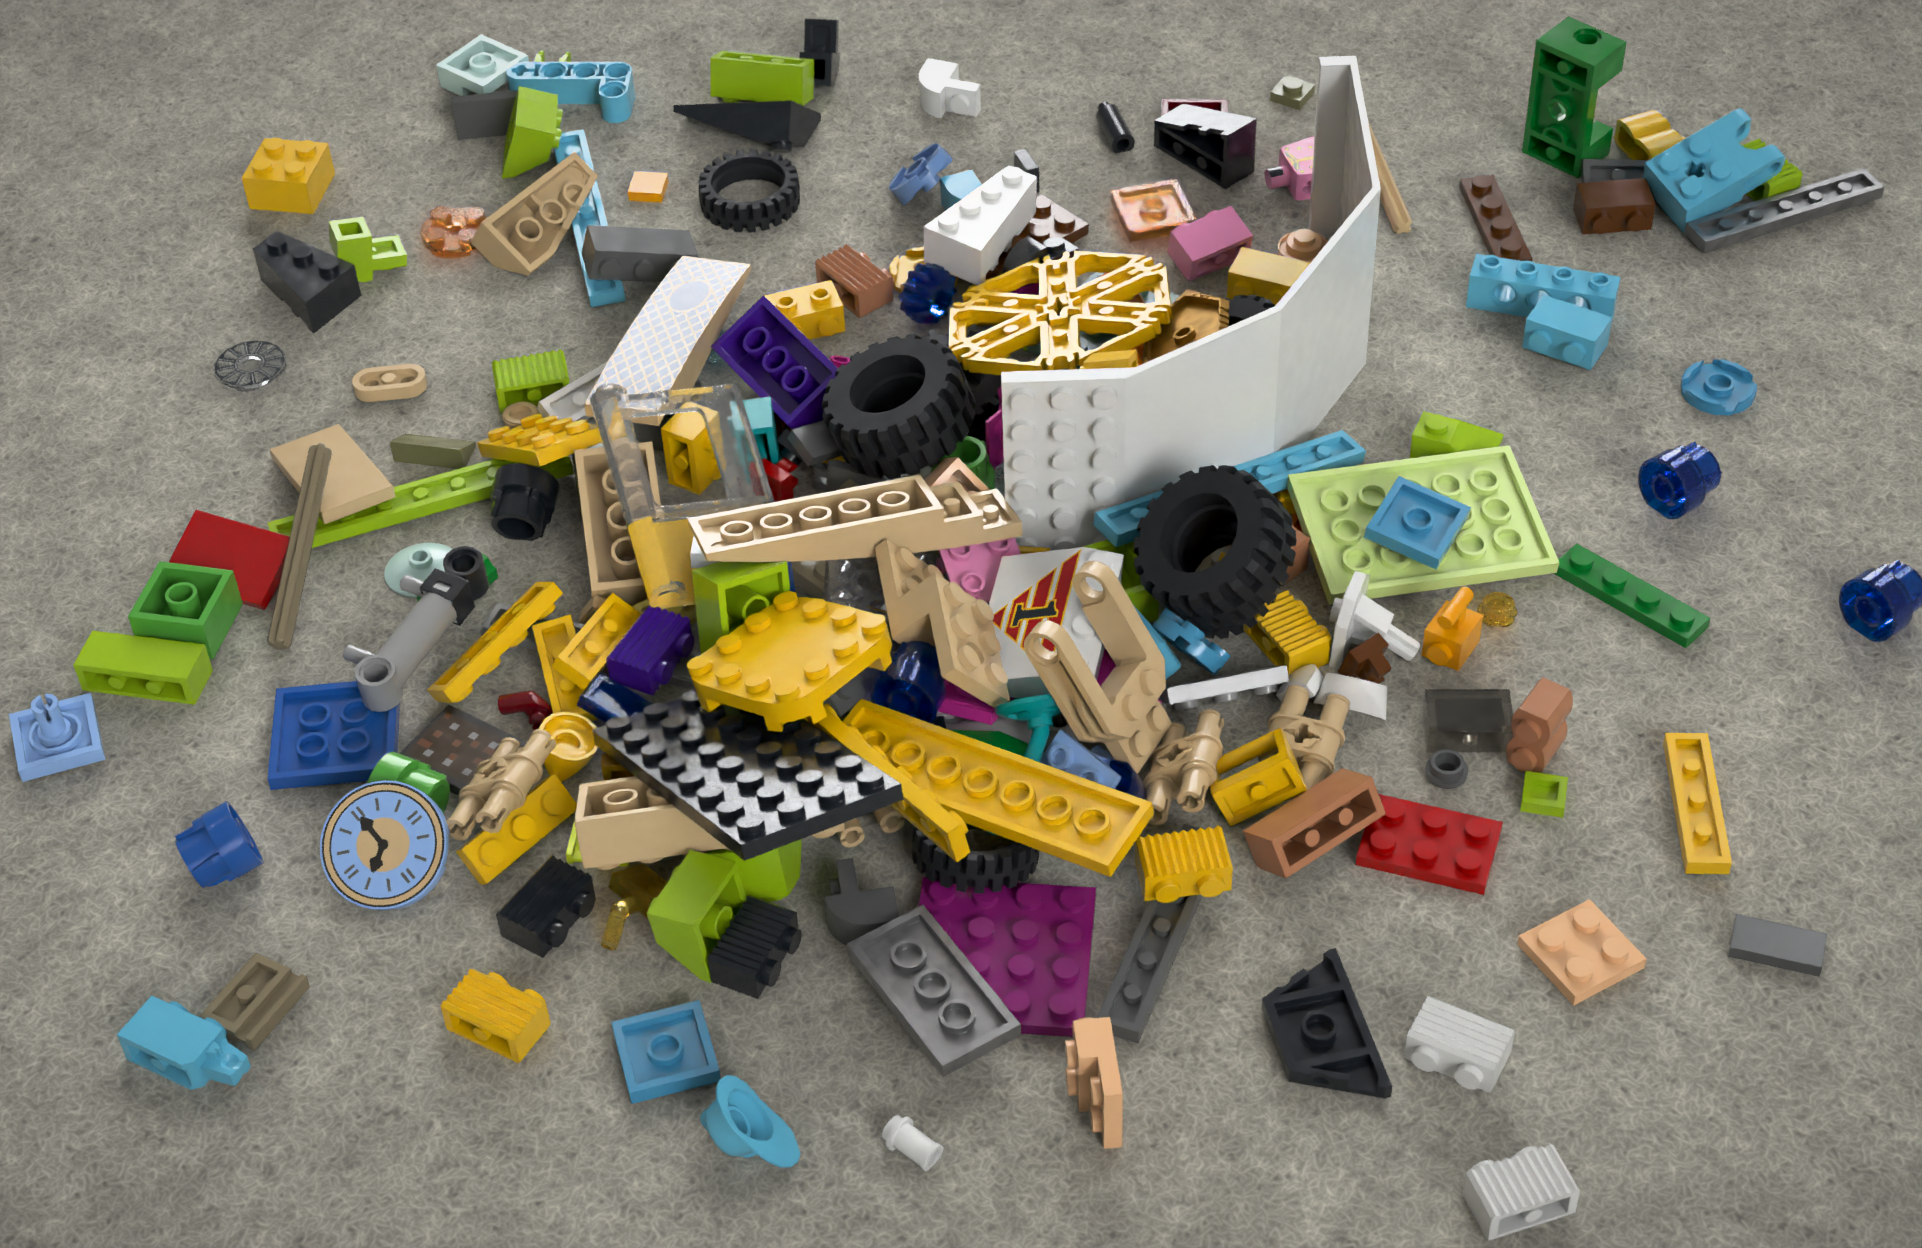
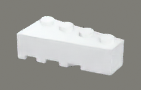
(981, 225)

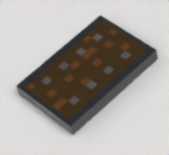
(456, 745)

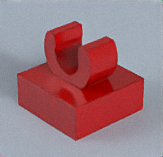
(780, 479)

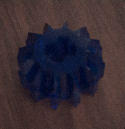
(927, 293)

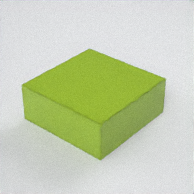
(1544, 794)

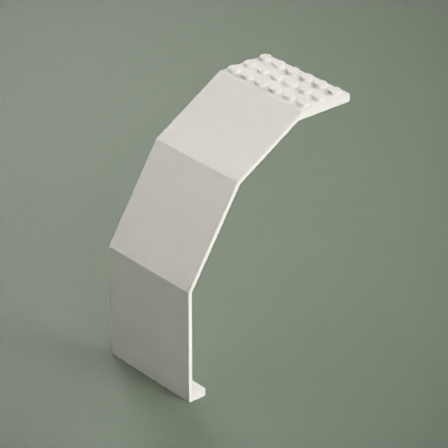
(1231, 397)

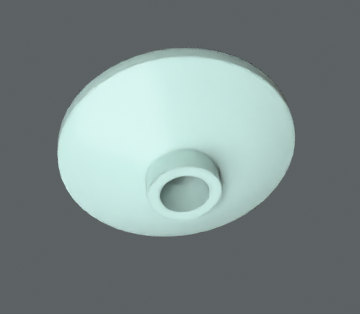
(416, 562)

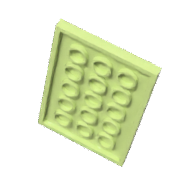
(1495, 544)

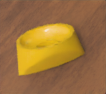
(573, 743)

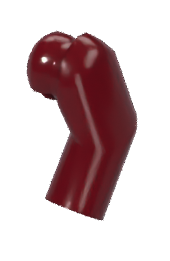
(526, 702)

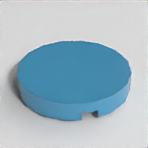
(1726, 395)

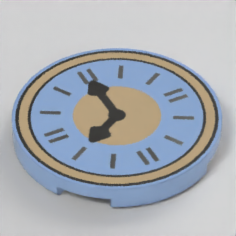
(384, 845)

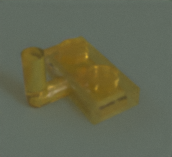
(637, 889)

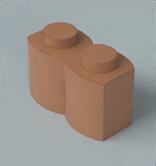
(1539, 726)

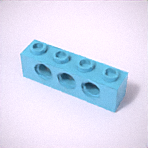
(1518, 285)

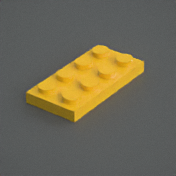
(539, 440)

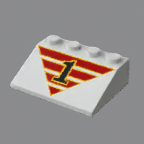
(1037, 590)

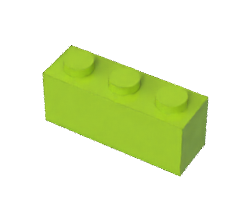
(761, 77)
(143, 667)

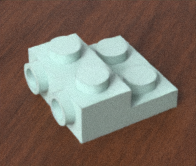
(478, 66)

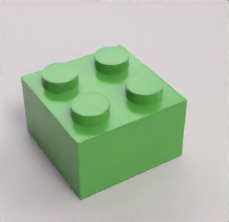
(187, 605)

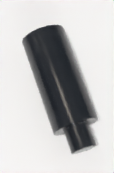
(1114, 128)

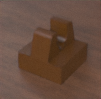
(1367, 660)

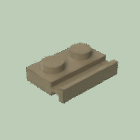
(256, 1000)

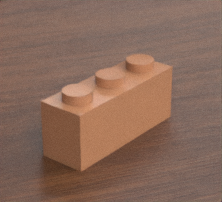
(1314, 822)

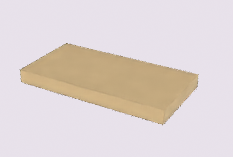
(352, 477)

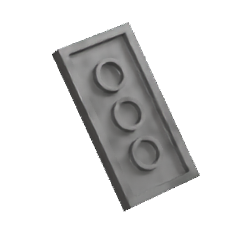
(933, 990)

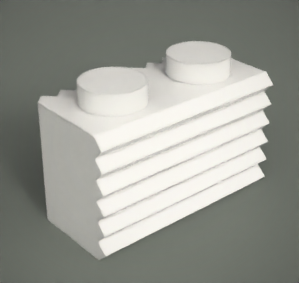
(1458, 1045)
(1520, 1191)

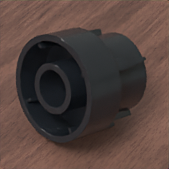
(523, 501)

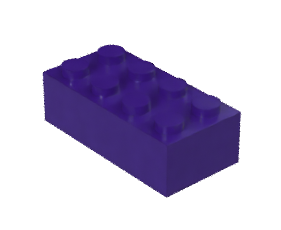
(778, 363)

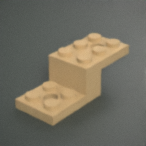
(940, 613)

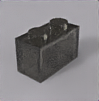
(1467, 720)

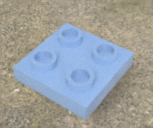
(56, 736)

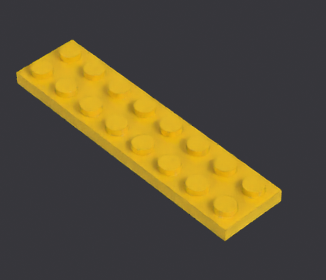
(1008, 791)

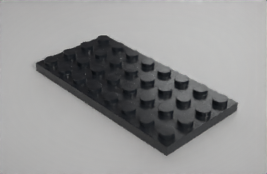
(740, 779)

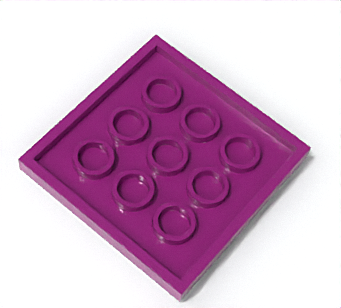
(1026, 945)

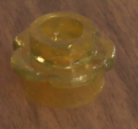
(1498, 610)

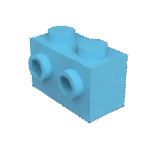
(1567, 332)

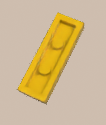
(551, 639)
(594, 642)
(543, 810)

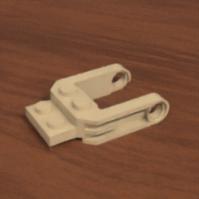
(1126, 706)

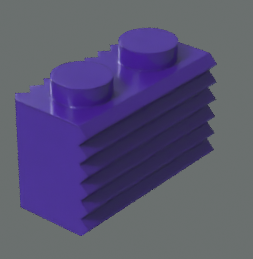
(651, 650)

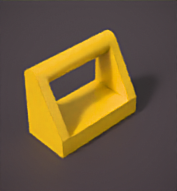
(1260, 784)

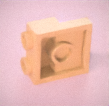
(1095, 1077)

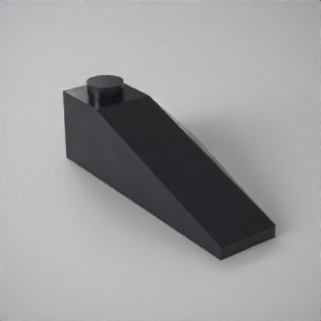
(768, 122)

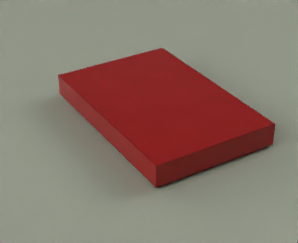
(226, 544)

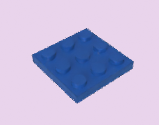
(327, 736)

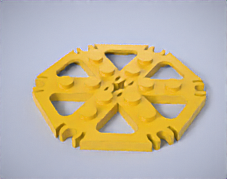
(1032, 319)

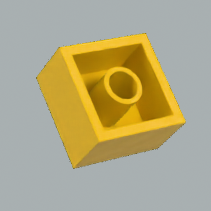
(288, 175)

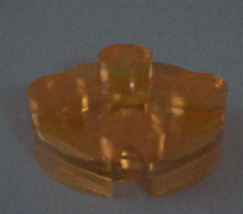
(443, 221)

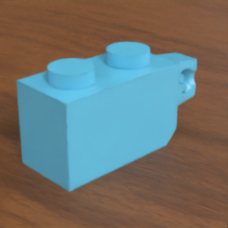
(181, 1046)

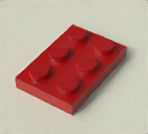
(1431, 844)

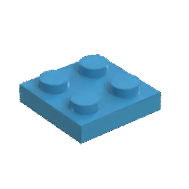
(1417, 522)
(665, 1051)

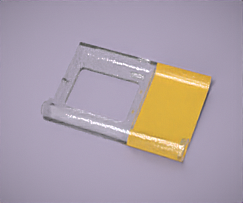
(660, 532)

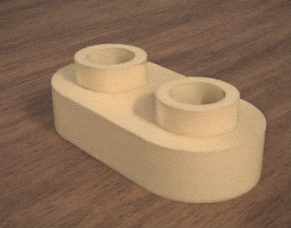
(389, 382)

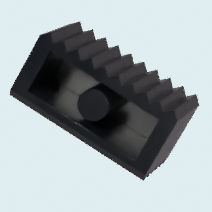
(547, 907)
(754, 947)

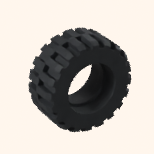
(931, 413)
(1248, 570)

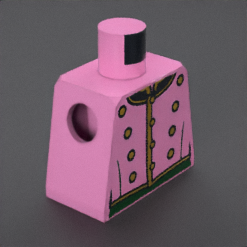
(1293, 169)

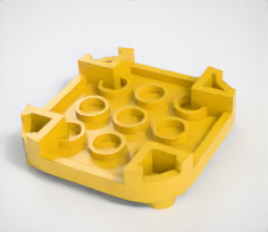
(790, 659)

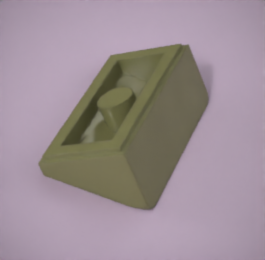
(432, 451)

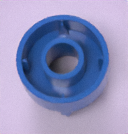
(218, 847)

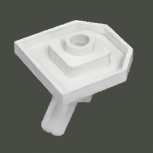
(1360, 619)

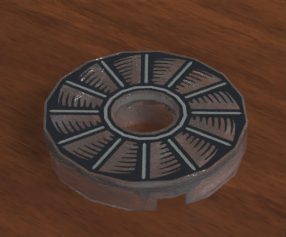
(264, 354)

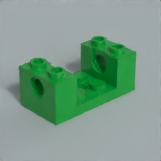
(1564, 86)

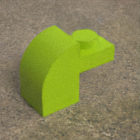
(354, 243)

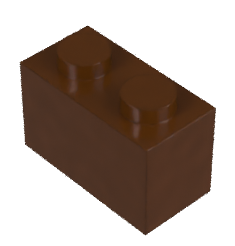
(1614, 206)

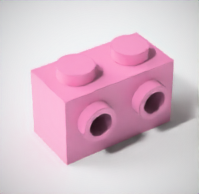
(1208, 243)

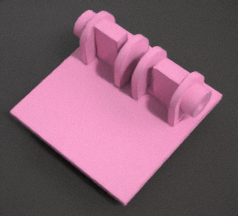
(976, 565)

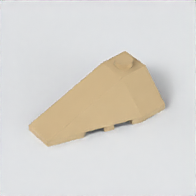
(534, 222)

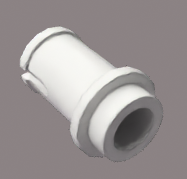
(910, 1141)

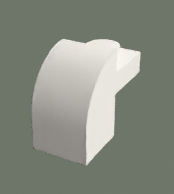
(943, 90)

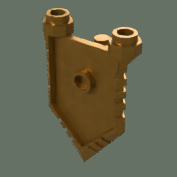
(1194, 318)

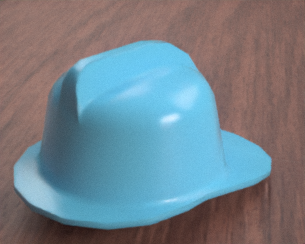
(747, 1126)

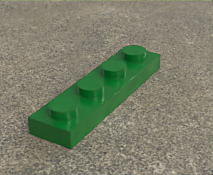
(1632, 595)

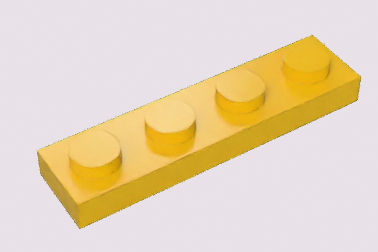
(485, 653)
(1697, 803)

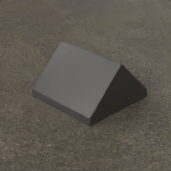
(483, 114)

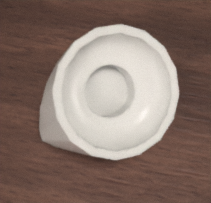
(1362, 694)

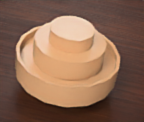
(1301, 245)

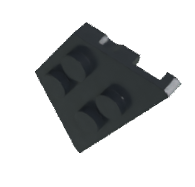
(1324, 1032)

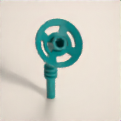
(1038, 713)

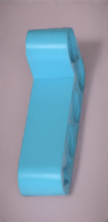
(580, 83)

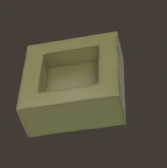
(1292, 92)

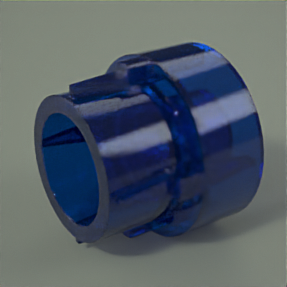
(1679, 477)
(1882, 598)
(911, 682)

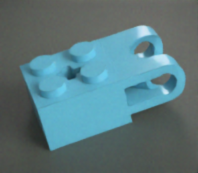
(1710, 170)

